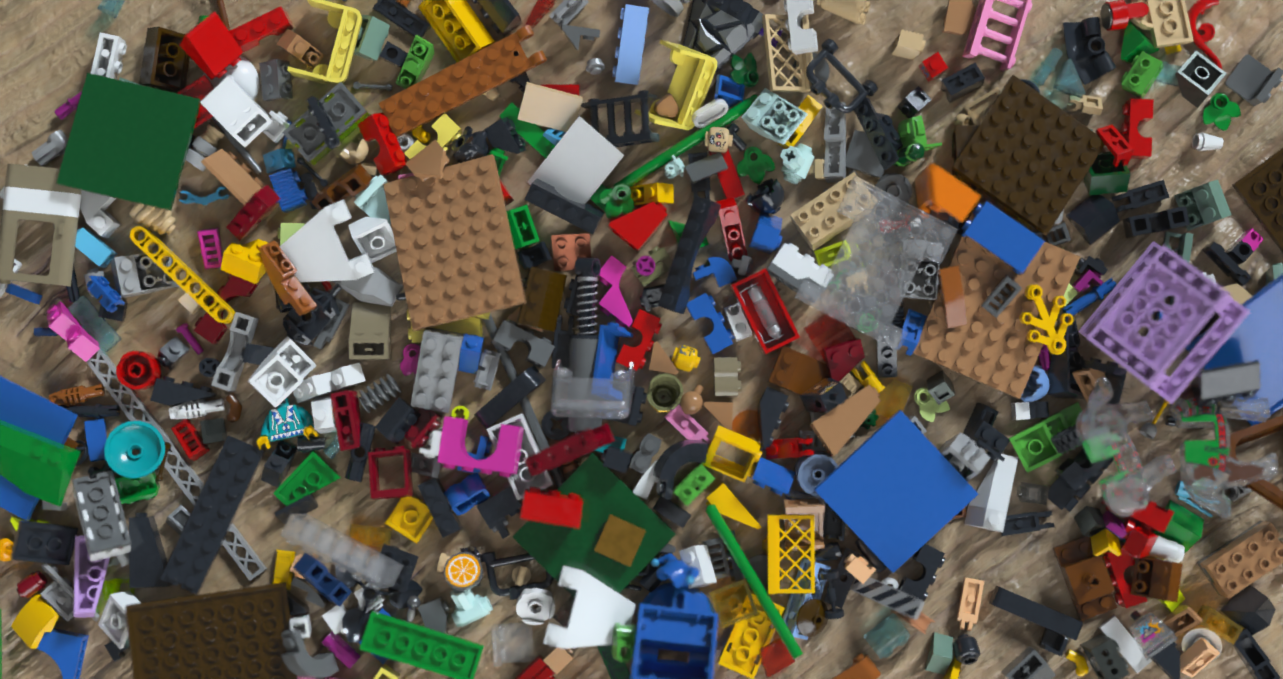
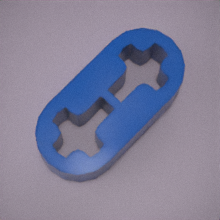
(24, 293)

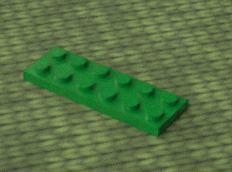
(421, 646)

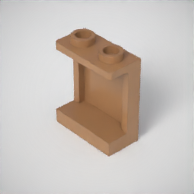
(808, 506)

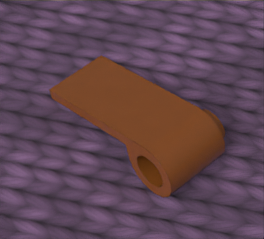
(860, 669)

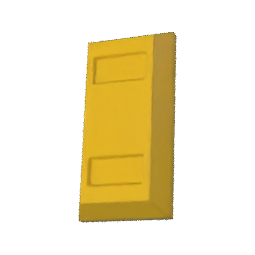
(282, 566)

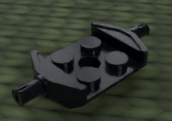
(305, 331)

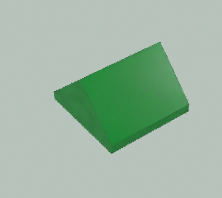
(1183, 527)

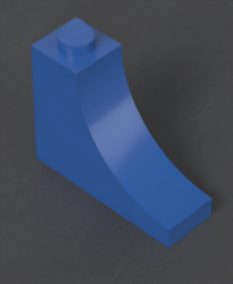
(66, 649)

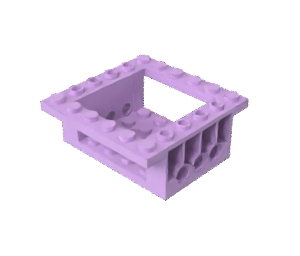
(1143, 292)

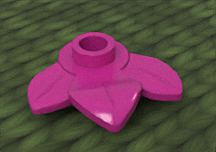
(410, 363)

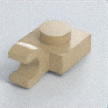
(1087, 104)

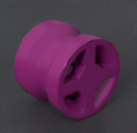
(647, 263)

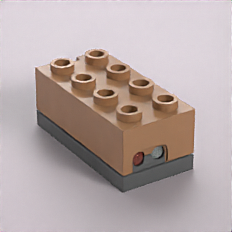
(1243, 559)

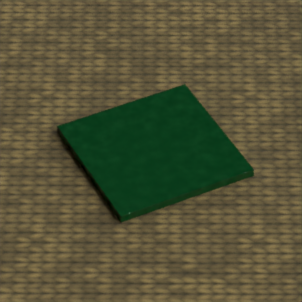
(129, 142)
(574, 547)

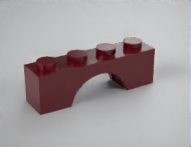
(207, 325)

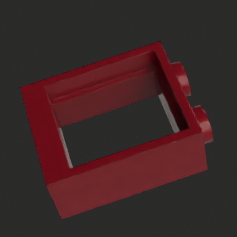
(375, 492)

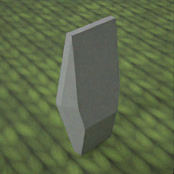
(373, 288)

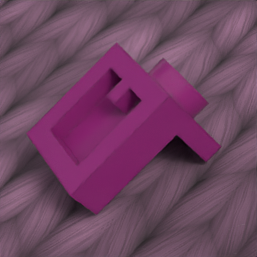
(1083, 283)

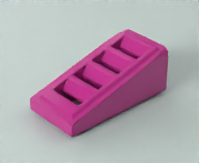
(201, 235)

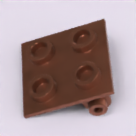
(569, 248)

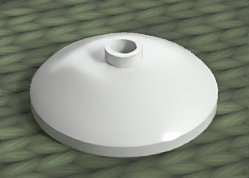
(244, 75)

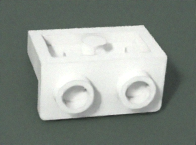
(432, 449)

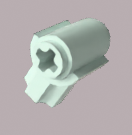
(796, 162)
(469, 607)

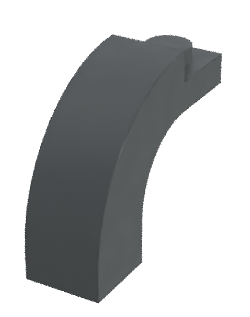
(301, 662)

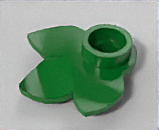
(1221, 114)
(757, 167)
(614, 203)

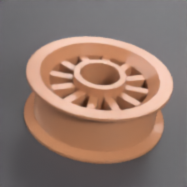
(921, 623)

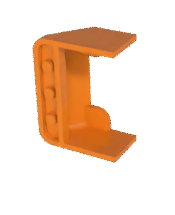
(943, 192)

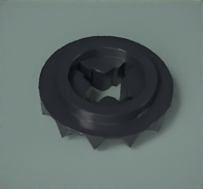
(557, 433)

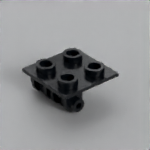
(404, 558)

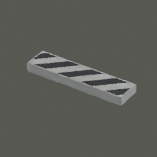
(889, 597)

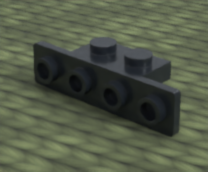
(880, 133)

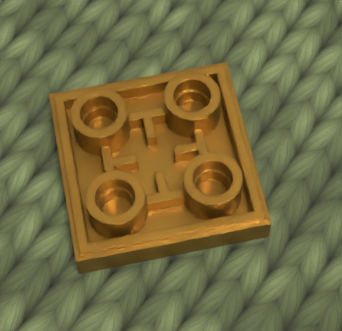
(620, 540)

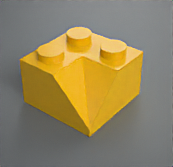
(244, 260)

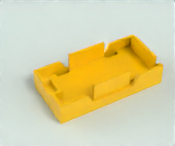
(746, 640)

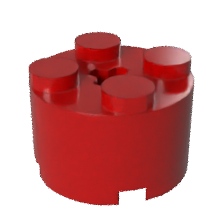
(130, 363)

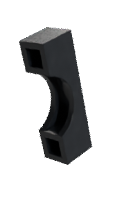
(578, 214)

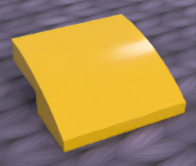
(34, 620)

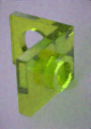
(112, 586)

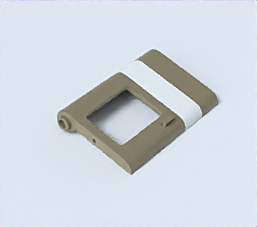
(35, 196)

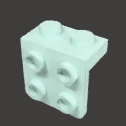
(374, 200)

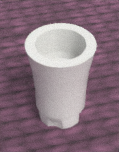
(1167, 550)

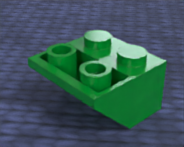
(522, 227)

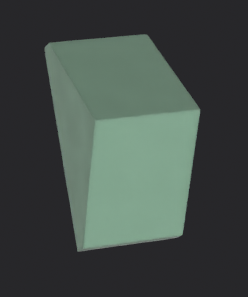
(939, 653)

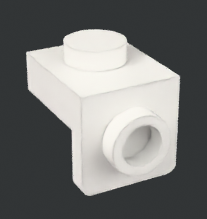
(275, 129)

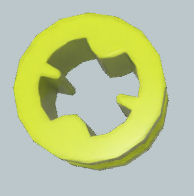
(466, 412)

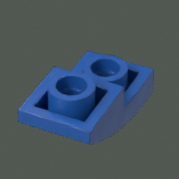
(96, 438)

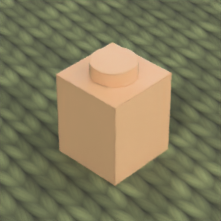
(559, 658)

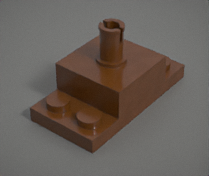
(1085, 578)

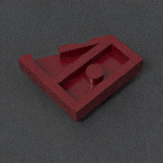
(843, 358)

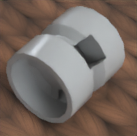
(200, 150)

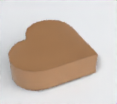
(666, 106)

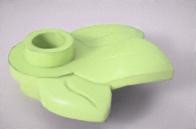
(929, 406)

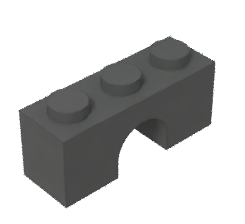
(538, 349)

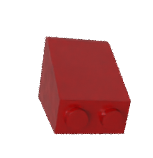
(212, 47)
(639, 225)

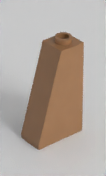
(841, 422)

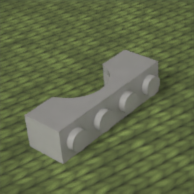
(231, 367)

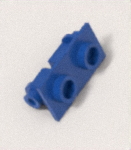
(100, 286)

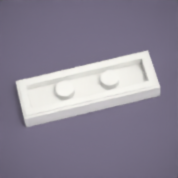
(1128, 646)

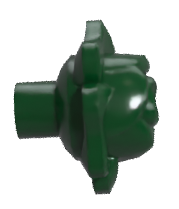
(870, 420)

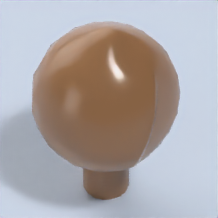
(692, 401)

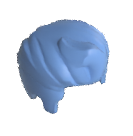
(1036, 386)

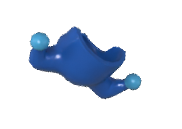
(676, 570)

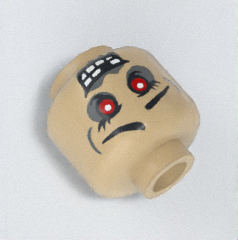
(718, 139)

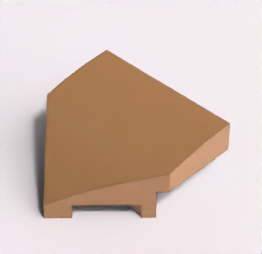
(959, 17)
(429, 162)

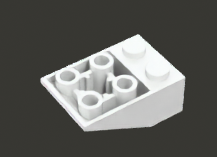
(236, 111)

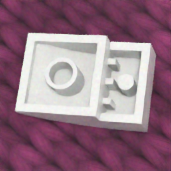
(281, 372)

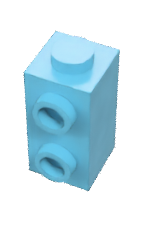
(94, 247)

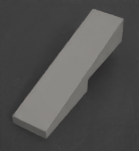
(835, 145)

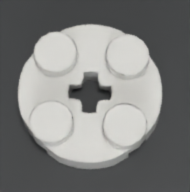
(535, 596)

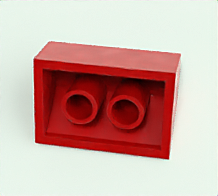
(552, 507)

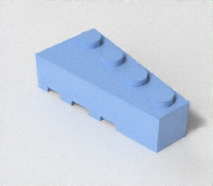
(631, 44)

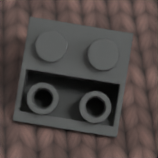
(1028, 666)

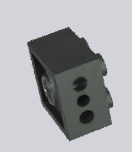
(1105, 658)

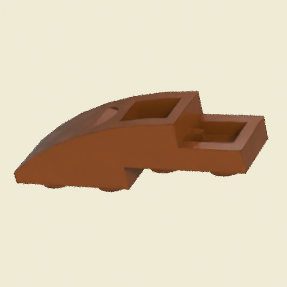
(282, 276)

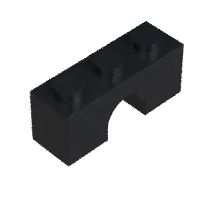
(1156, 222)
(1076, 475)
(439, 507)
(931, 560)

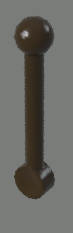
(159, 477)

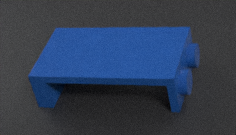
(1002, 236)
(607, 349)

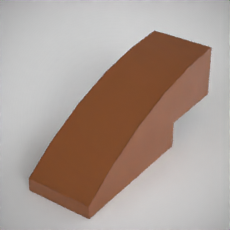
(952, 296)

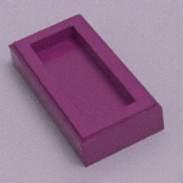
(1114, 524)

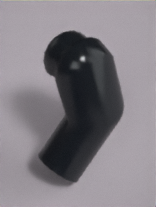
(737, 141)

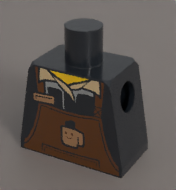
(823, 396)

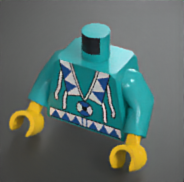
(286, 423)

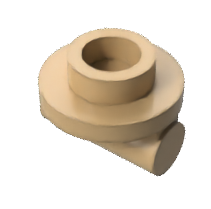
(521, 575)

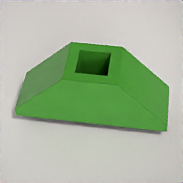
(416, 62)

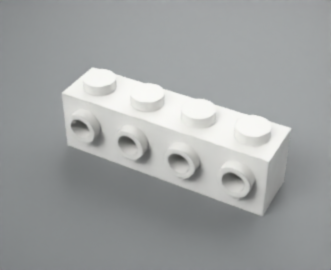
(108, 56)

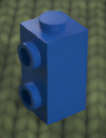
(470, 353)

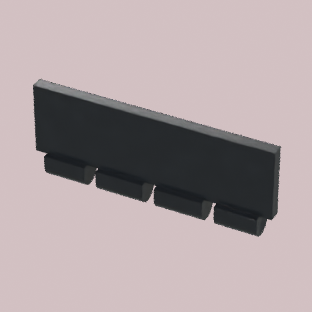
(1062, 496)

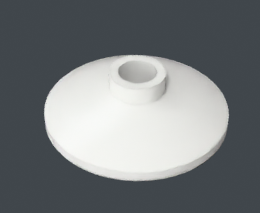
(1197, 633)

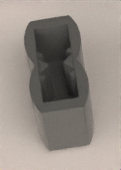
(648, 448)

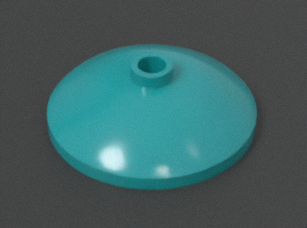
(131, 437)

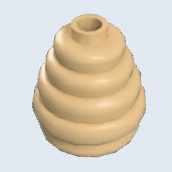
(153, 218)

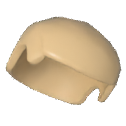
(355, 152)

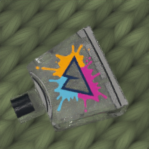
(1150, 633)

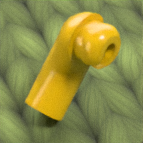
(421, 135)
(1080, 661)

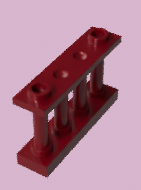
(569, 449)

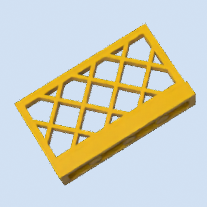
(774, 558)

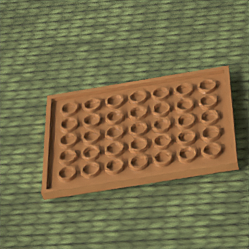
(454, 244)
(991, 347)

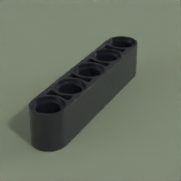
(1036, 613)

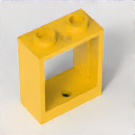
(726, 466)

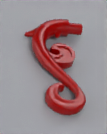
(1208, 29)

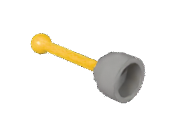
(1149, 429)

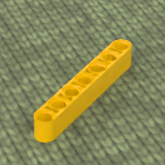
(174, 271)

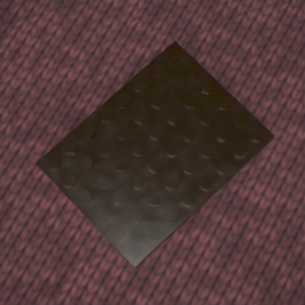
(211, 635)

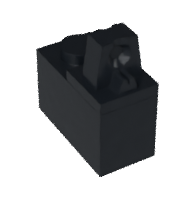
(497, 508)

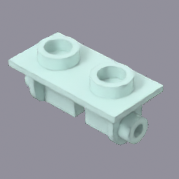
(674, 168)

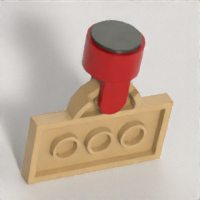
(1164, 18)

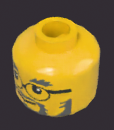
(685, 358)

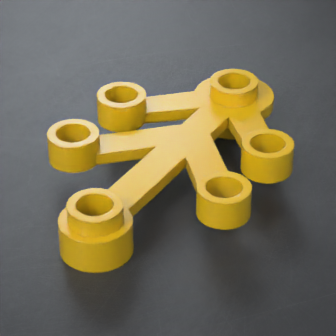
(1047, 321)

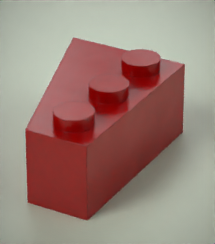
(1151, 517)

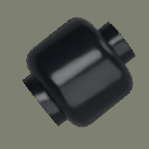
(966, 649)

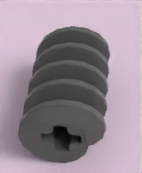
(379, 393)

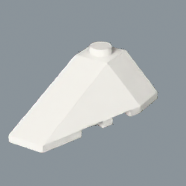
(991, 504)

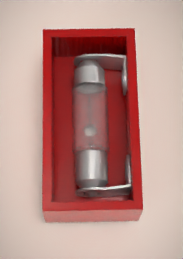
(765, 311)

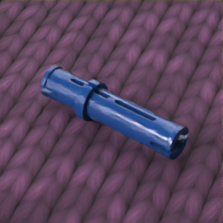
(1094, 295)

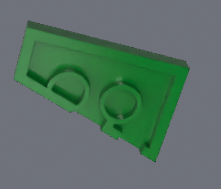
(306, 479)

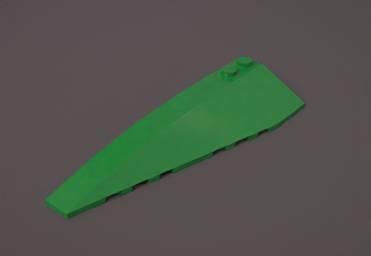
(36, 463)

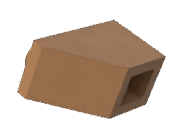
(300, 49)

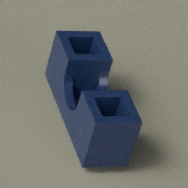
(321, 579)

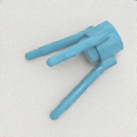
(1182, 495)

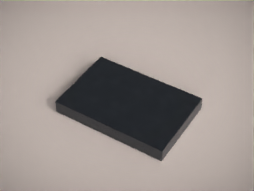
(44, 543)

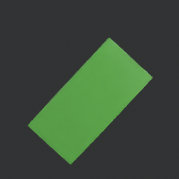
(1035, 442)

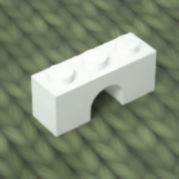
(800, 39)
(335, 615)

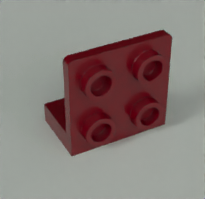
(421, 429)

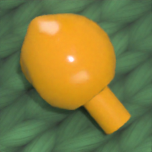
(6, 547)

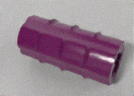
(341, 649)

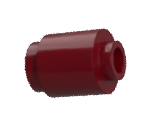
(31, 584)

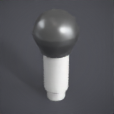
(413, 603)

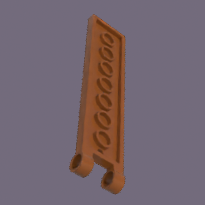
(460, 83)

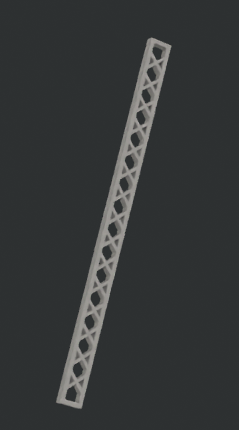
(180, 459)

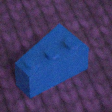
(767, 234)

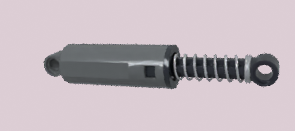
(584, 345)

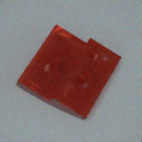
(828, 332)

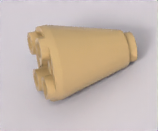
(848, 9)

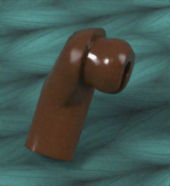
(235, 408)

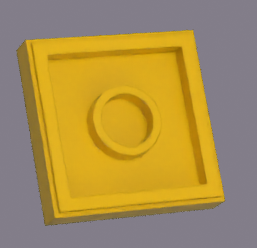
(410, 518)

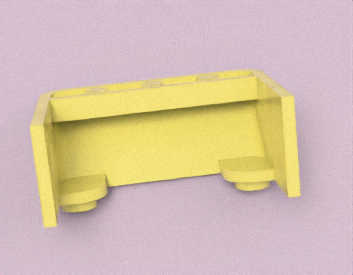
(348, 23)
(688, 85)

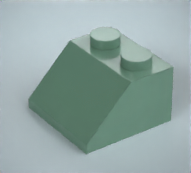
(371, 37)

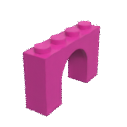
(503, 460)

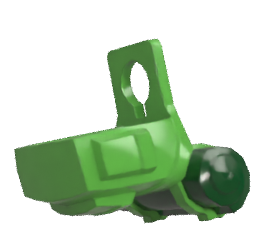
(914, 141)

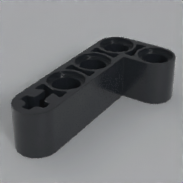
(510, 396)

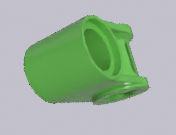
(624, 640)

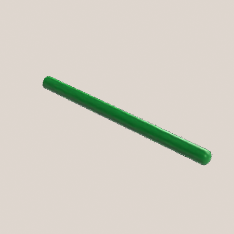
(685, 144)
(753, 581)

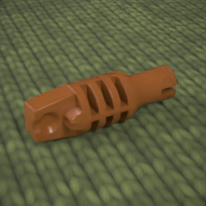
(76, 395)

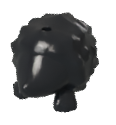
(470, 145)

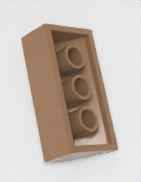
(234, 176)

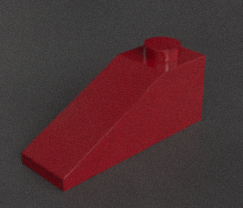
(347, 419)

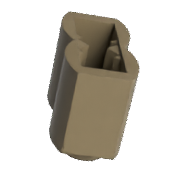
(726, 376)

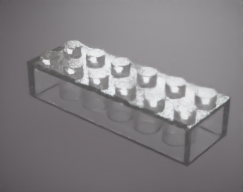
(342, 551)

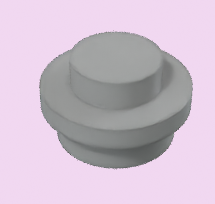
(595, 66)

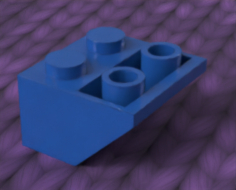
(772, 475)

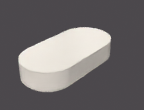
(709, 112)

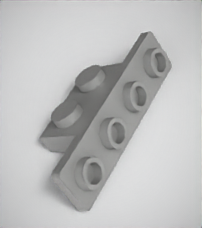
(60, 594)

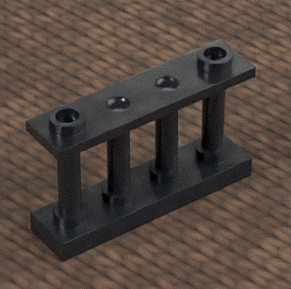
(629, 137)

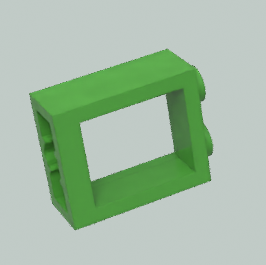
(697, 477)

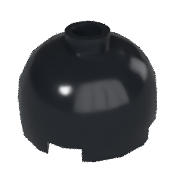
(767, 197)

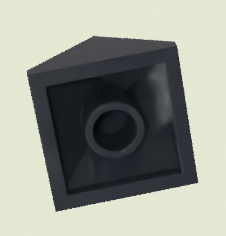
(1250, 609)

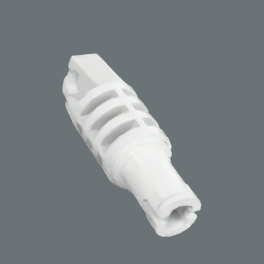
(195, 409)

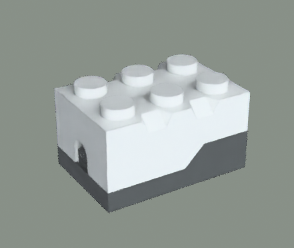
(792, 268)

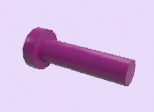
(190, 338)

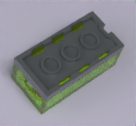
(343, 112)

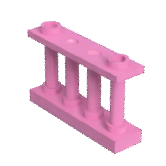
(979, 30)

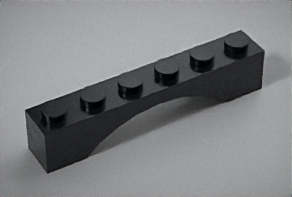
(677, 285)

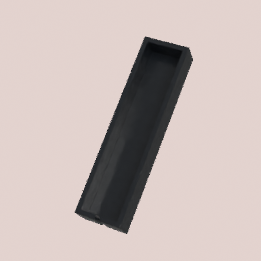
(213, 515)

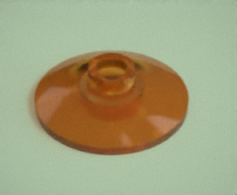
(743, 420)

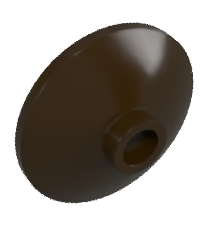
(811, 617)

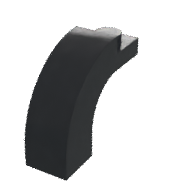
(673, 460)

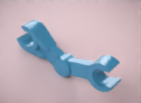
(204, 200)

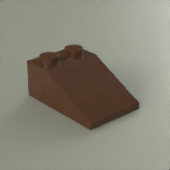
(796, 371)

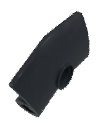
(1078, 40)

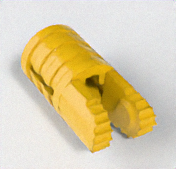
(871, 380)

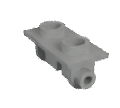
(567, 11)
(488, 368)

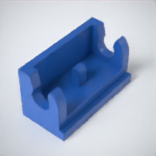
(913, 325)

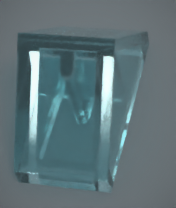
(1068, 80)

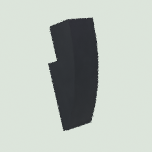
(1254, 657)

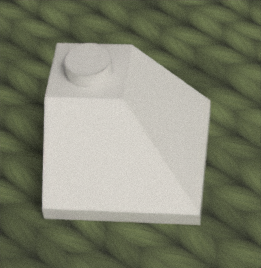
(373, 237)
(113, 619)

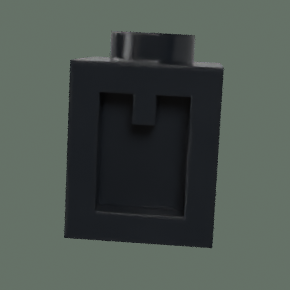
(914, 102)

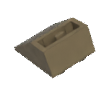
(370, 332)

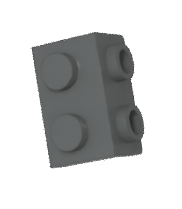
(276, 80)

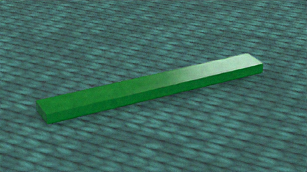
(534, 136)

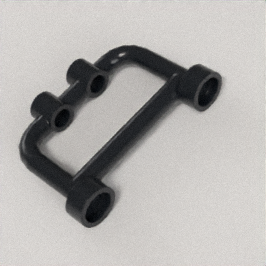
(866, 89)
(515, 591)

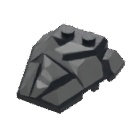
(721, 28)

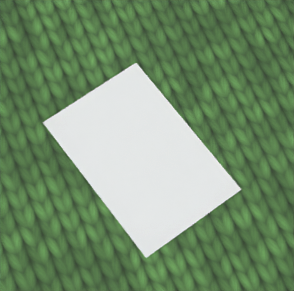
(578, 162)

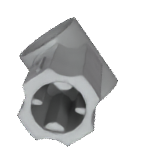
(52, 148)

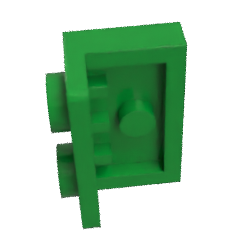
(137, 488)

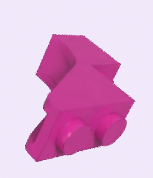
(613, 300)
(67, 327)

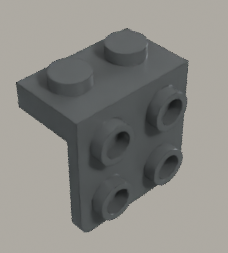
(1253, 80)

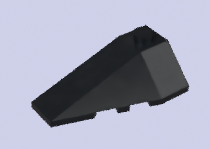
(1061, 380)

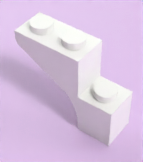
(329, 382)

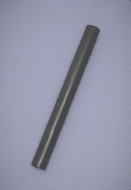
(240, 148)

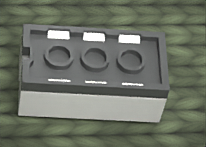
(101, 516)

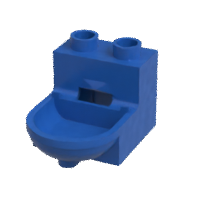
(677, 622)

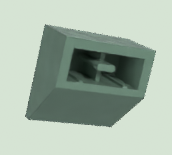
(1204, 204)

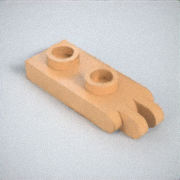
(969, 602)

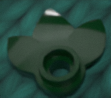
(744, 70)

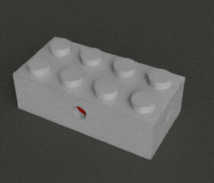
(437, 369)

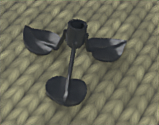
(355, 620)

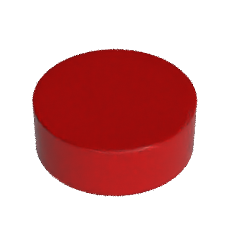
(1129, 525)

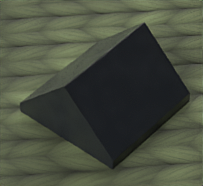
(1094, 217)

